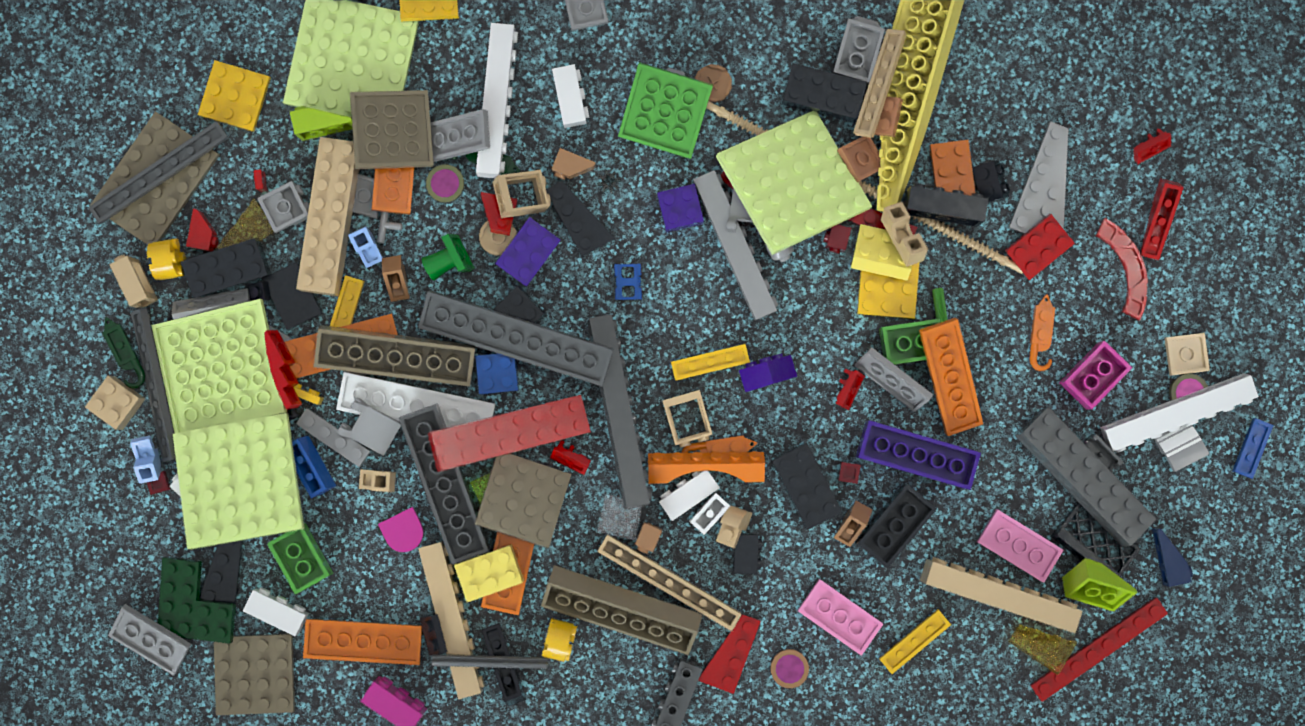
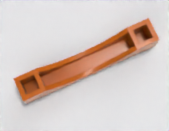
(743, 465)

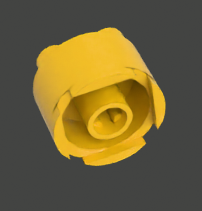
(166, 259)
(558, 639)

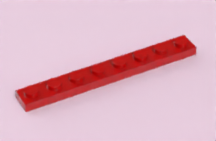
(1099, 648)

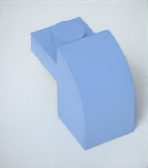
(366, 246)
(147, 459)

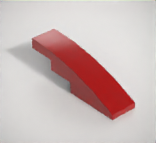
(280, 362)

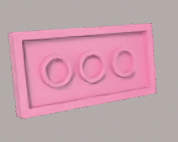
(1020, 545)
(840, 617)

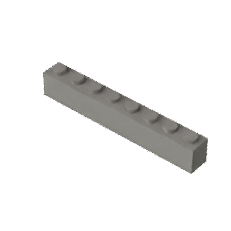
(735, 246)

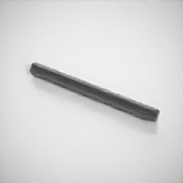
(489, 661)

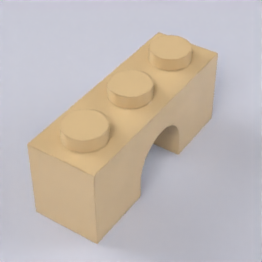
(910, 246)

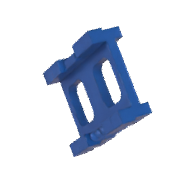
(635, 281)

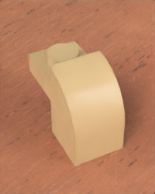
(377, 480)
(733, 523)

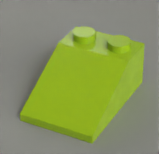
(314, 123)
(1096, 585)

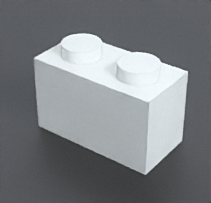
(709, 513)

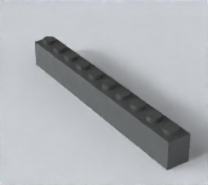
(620, 419)

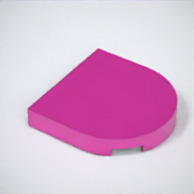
(403, 531)

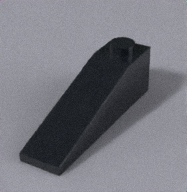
(507, 678)

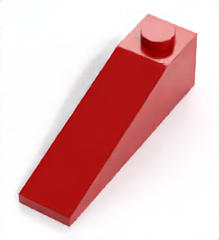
(1161, 217)

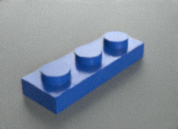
(1252, 448)

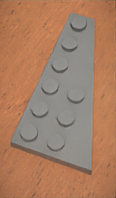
(1045, 184)

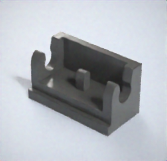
(1103, 452)

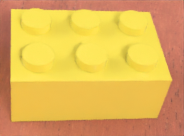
(878, 254)
(489, 573)

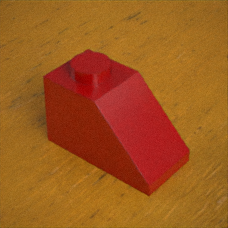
(201, 233)

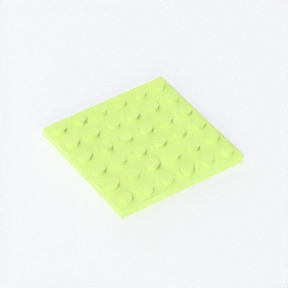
(347, 50)
(793, 182)
(217, 367)
(238, 481)

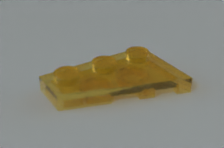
(250, 225)
(1044, 648)

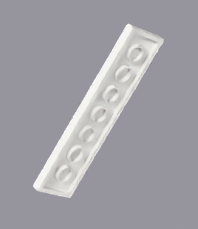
(401, 399)

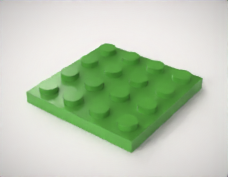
(665, 110)

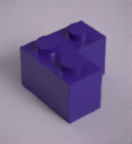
(767, 372)

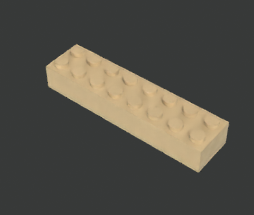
(328, 218)
(1003, 596)

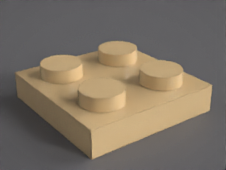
(1187, 354)

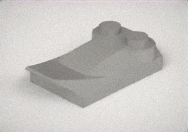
(859, 49)

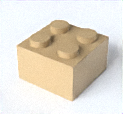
(115, 402)

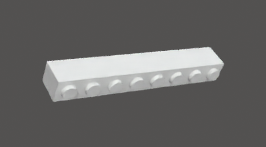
(496, 96)
(1179, 412)

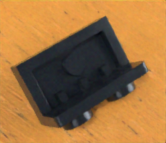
(991, 181)
(433, 634)

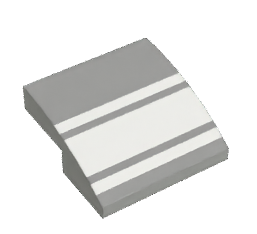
(1181, 447)

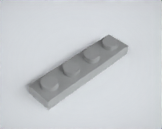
(208, 303)
(328, 435)

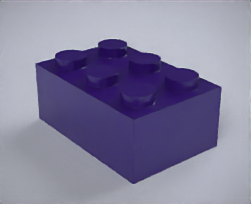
(527, 251)

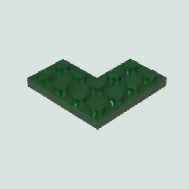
(183, 610)

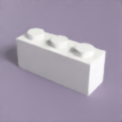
(570, 96)
(688, 494)
(276, 611)

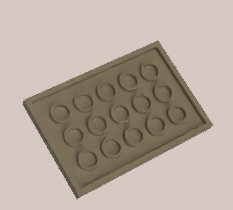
(157, 210)

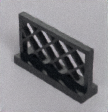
(1081, 551)

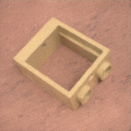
(503, 197)
(133, 281)
(682, 399)

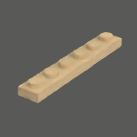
(880, 83)

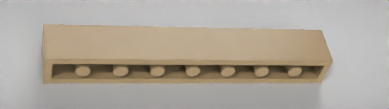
(669, 582)
(449, 610)

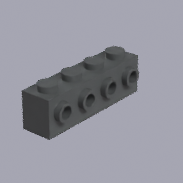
(678, 694)

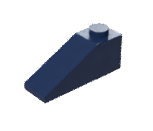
(1172, 565)

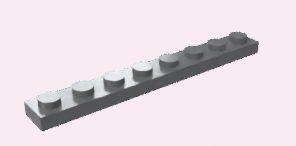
(158, 172)
(154, 383)

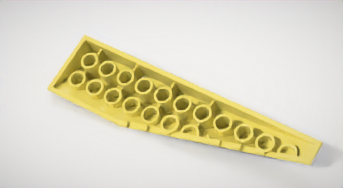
(916, 81)

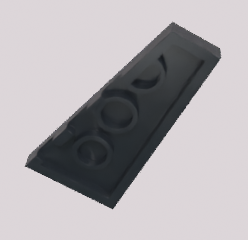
(579, 221)
(223, 574)

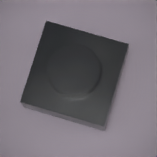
(259, 291)

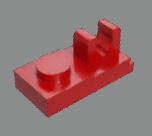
(1152, 146)
(849, 391)
(572, 460)

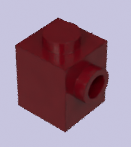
(837, 238)

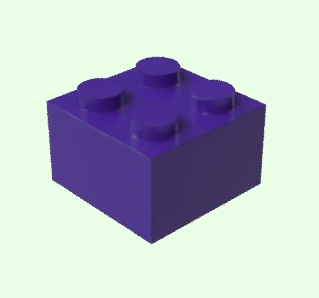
(680, 208)

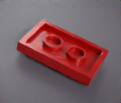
(1039, 246)

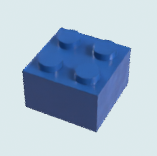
(496, 374)

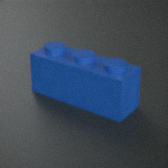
(311, 468)

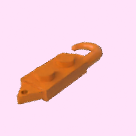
(1041, 332)
(730, 444)

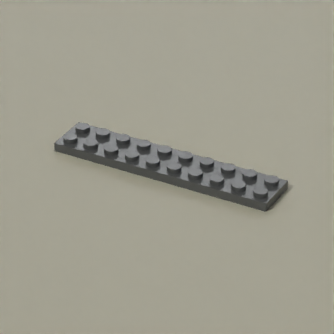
(515, 338)

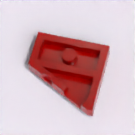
(496, 223)

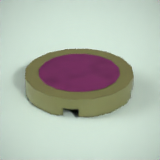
(445, 183)
(1185, 385)

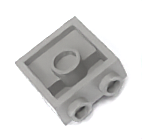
(284, 206)

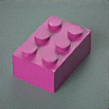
(1095, 375)
(393, 703)

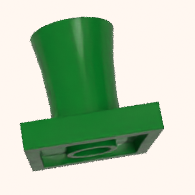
(444, 260)

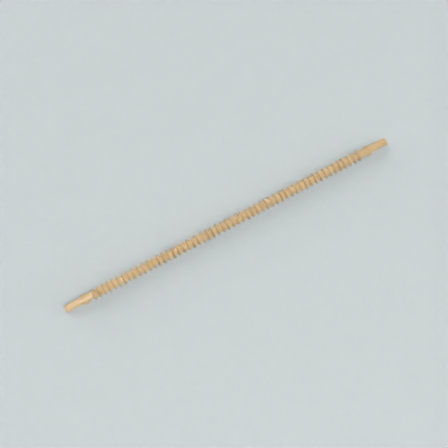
(1003, 260)

